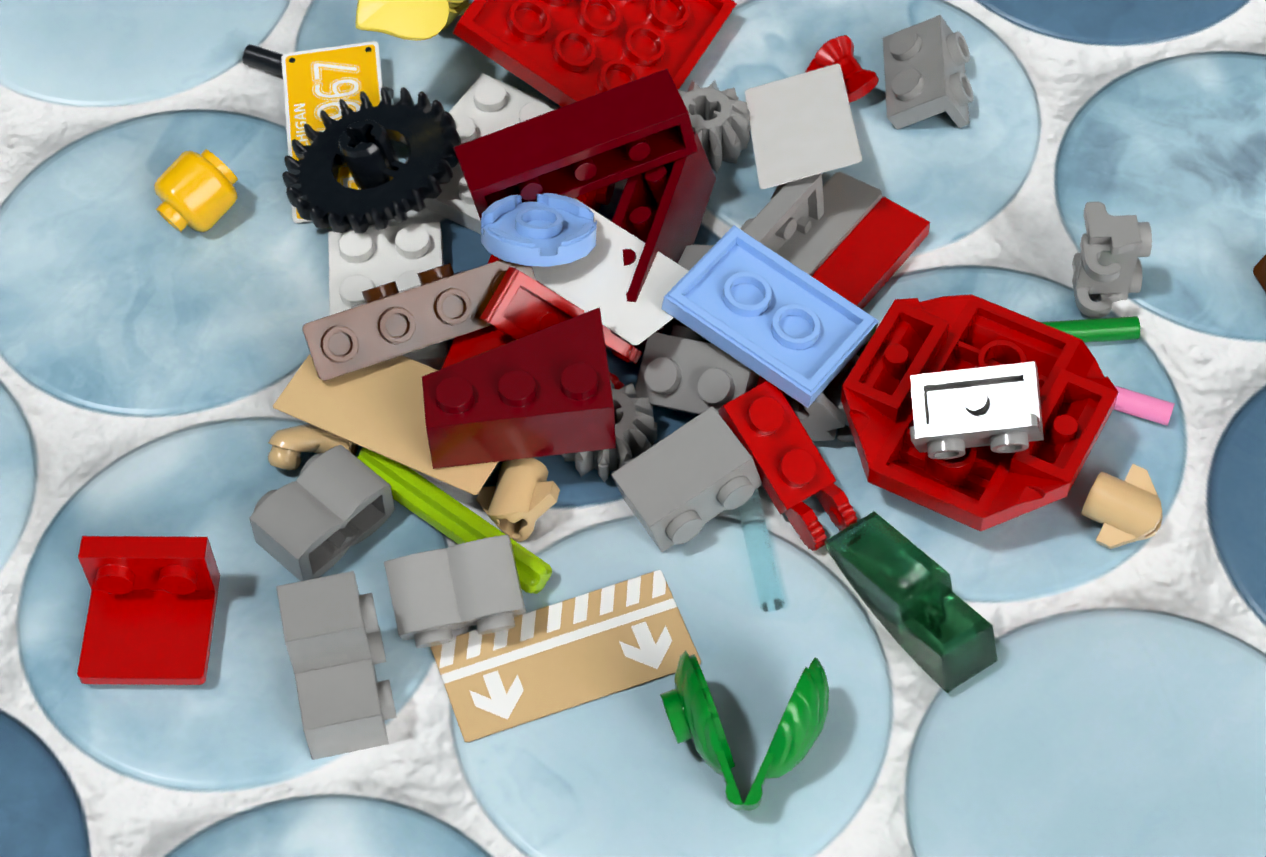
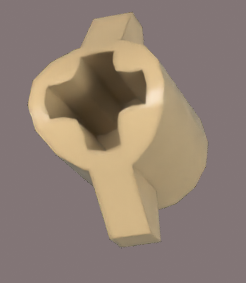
(519, 497)
(1124, 508)

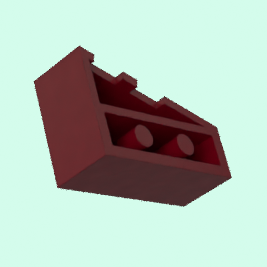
(524, 398)

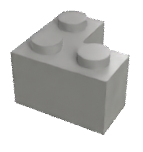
(334, 653)

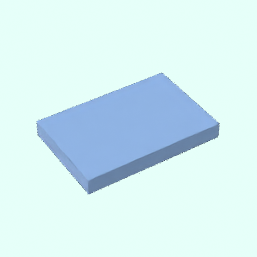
(770, 315)

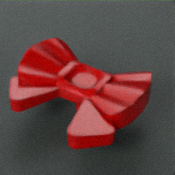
(841, 51)

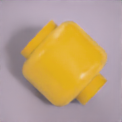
(195, 191)

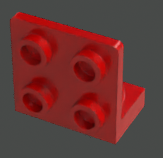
(148, 609)

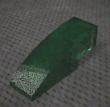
(914, 601)

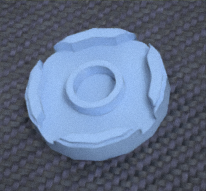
(539, 232)

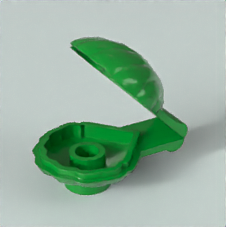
(696, 718)

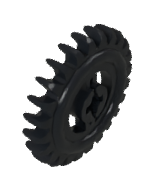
(365, 147)

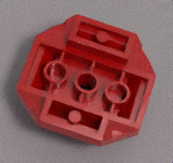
(968, 334)

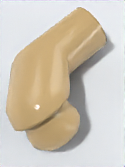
(290, 442)

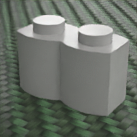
(321, 513)
(455, 590)

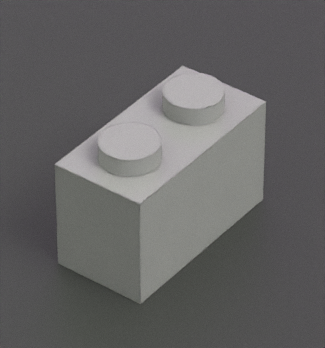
(688, 479)

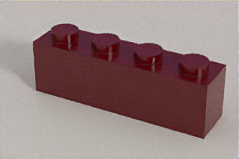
(581, 144)
(664, 212)

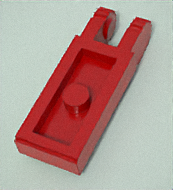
(526, 306)
(787, 461)

